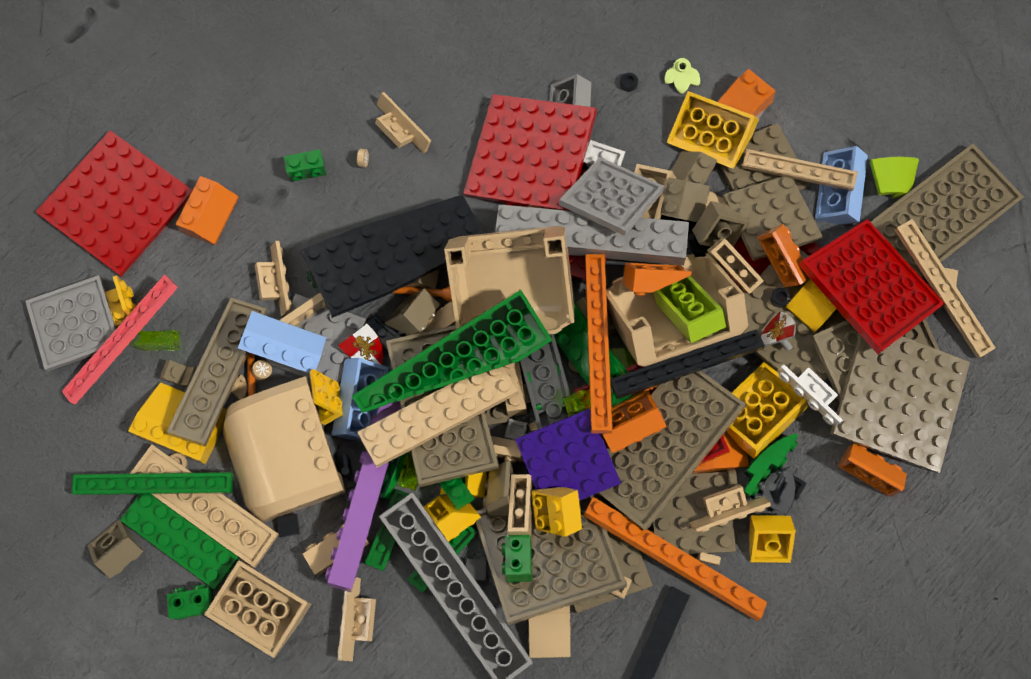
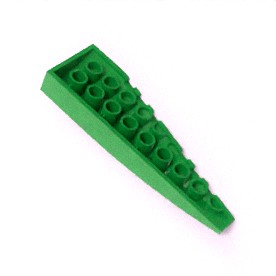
(484, 343)

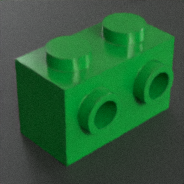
(305, 165)
(518, 558)
(190, 603)

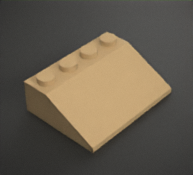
(257, 609)

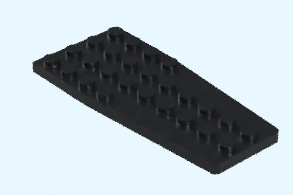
(386, 253)

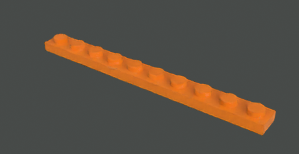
(598, 344)
(675, 559)

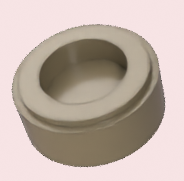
(732, 478)

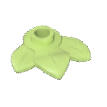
(682, 78)

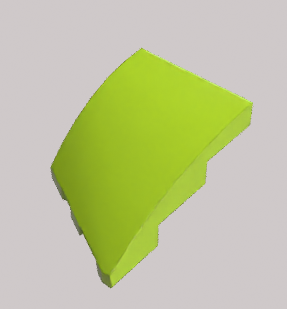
(894, 175)

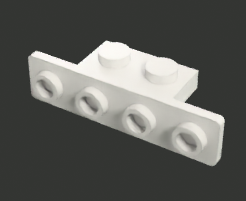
(606, 152)
(813, 390)

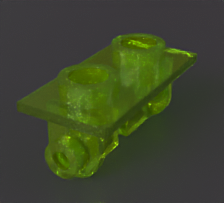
(408, 476)

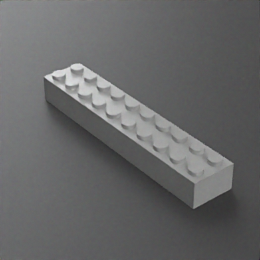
(646, 241)
(455, 589)

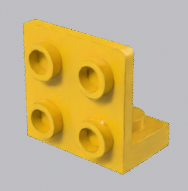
(120, 300)
(326, 397)

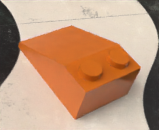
(749, 94)
(648, 278)
(735, 459)

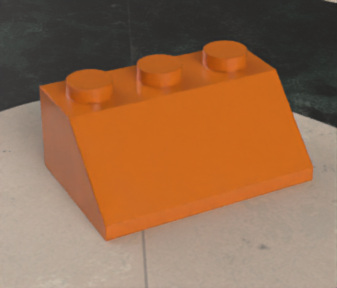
(206, 211)
(783, 255)
(634, 421)
(873, 470)

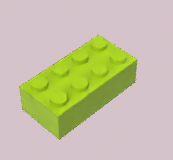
(690, 309)

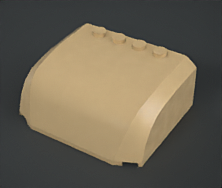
(497, 264)
(653, 336)
(281, 451)

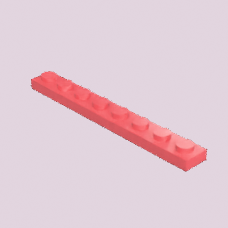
(119, 339)

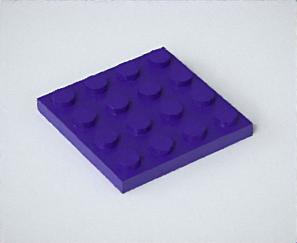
(569, 456)

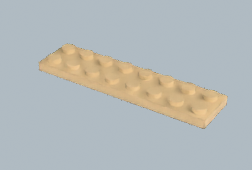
(435, 415)
(212, 512)

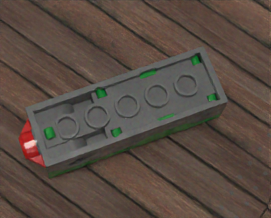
(546, 384)

